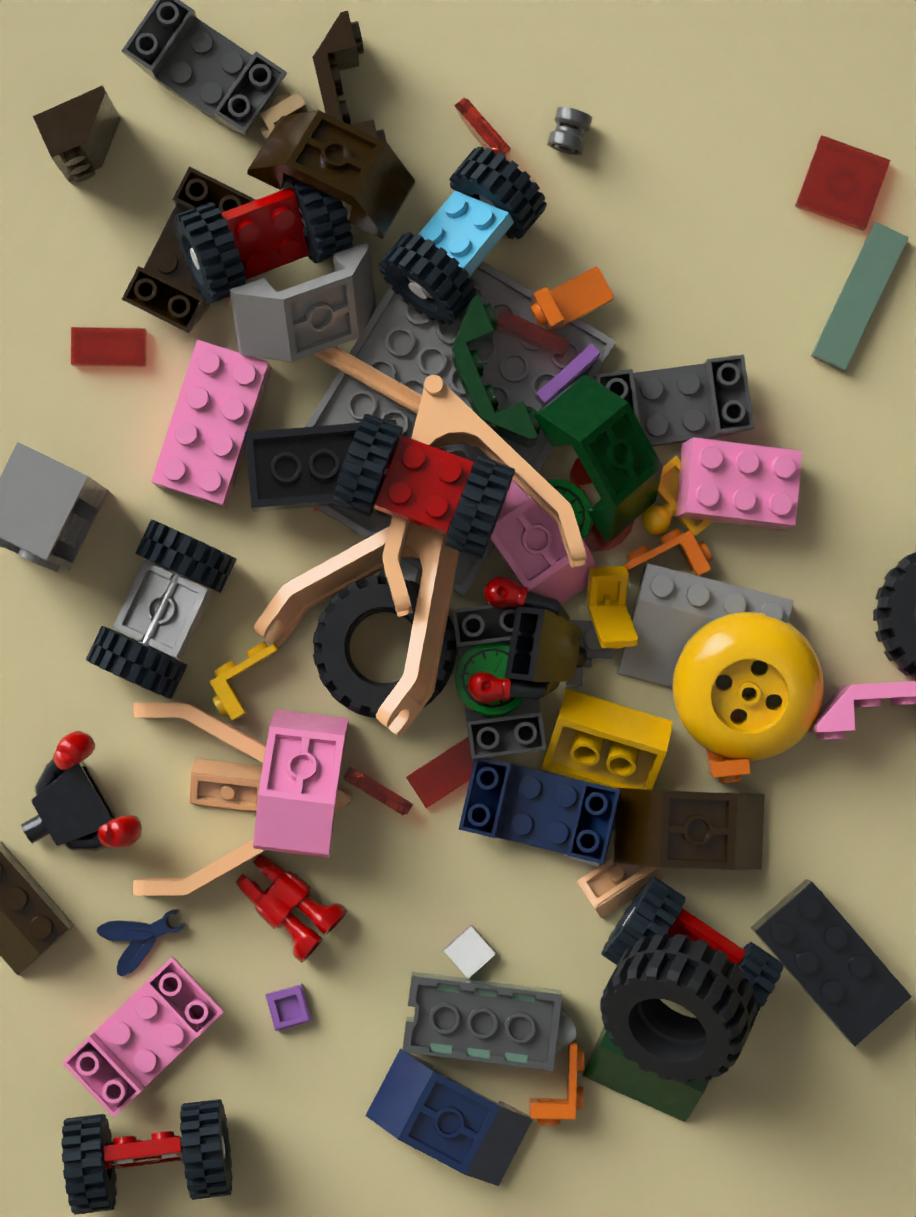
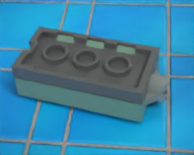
(486, 1021)

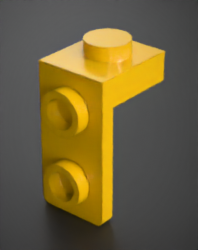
(608, 607)
(227, 700)

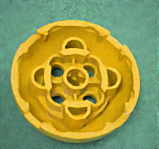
(730, 648)

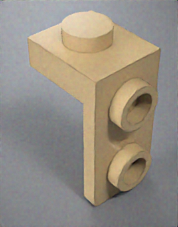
(281, 106)

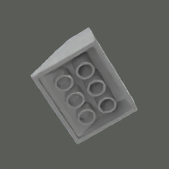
(674, 607)

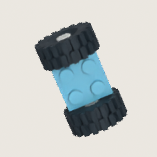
(436, 264)

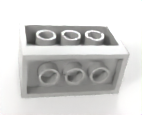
(46, 508)

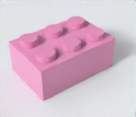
(738, 483)

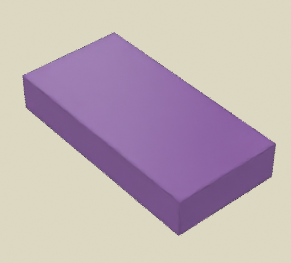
(568, 375)

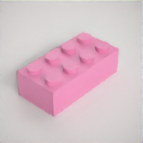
(210, 423)

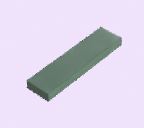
(859, 296)

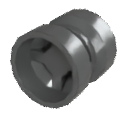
(569, 131)

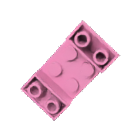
(534, 548)
(838, 712)
(300, 783)
(143, 1037)

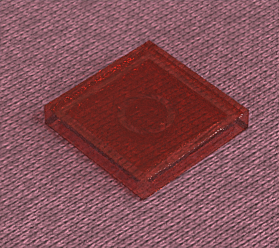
(842, 183)

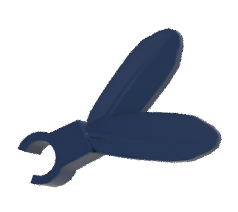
(142, 937)

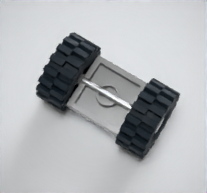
(161, 609)

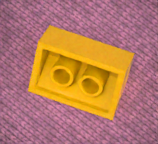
(606, 743)

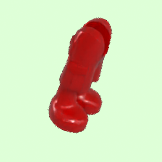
(281, 898)

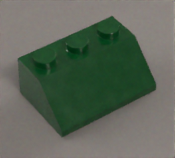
(616, 1072)

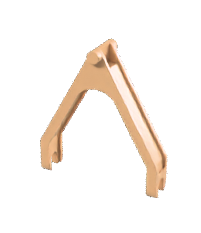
(446, 421)
(429, 620)
(242, 742)

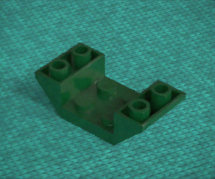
(476, 331)
(610, 449)

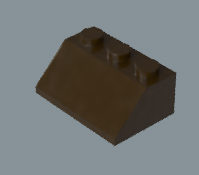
(79, 133)
(27, 915)

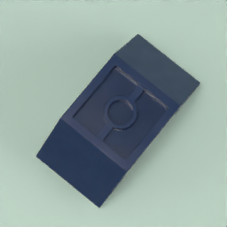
(540, 809)
(448, 1119)

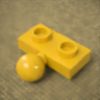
(658, 518)

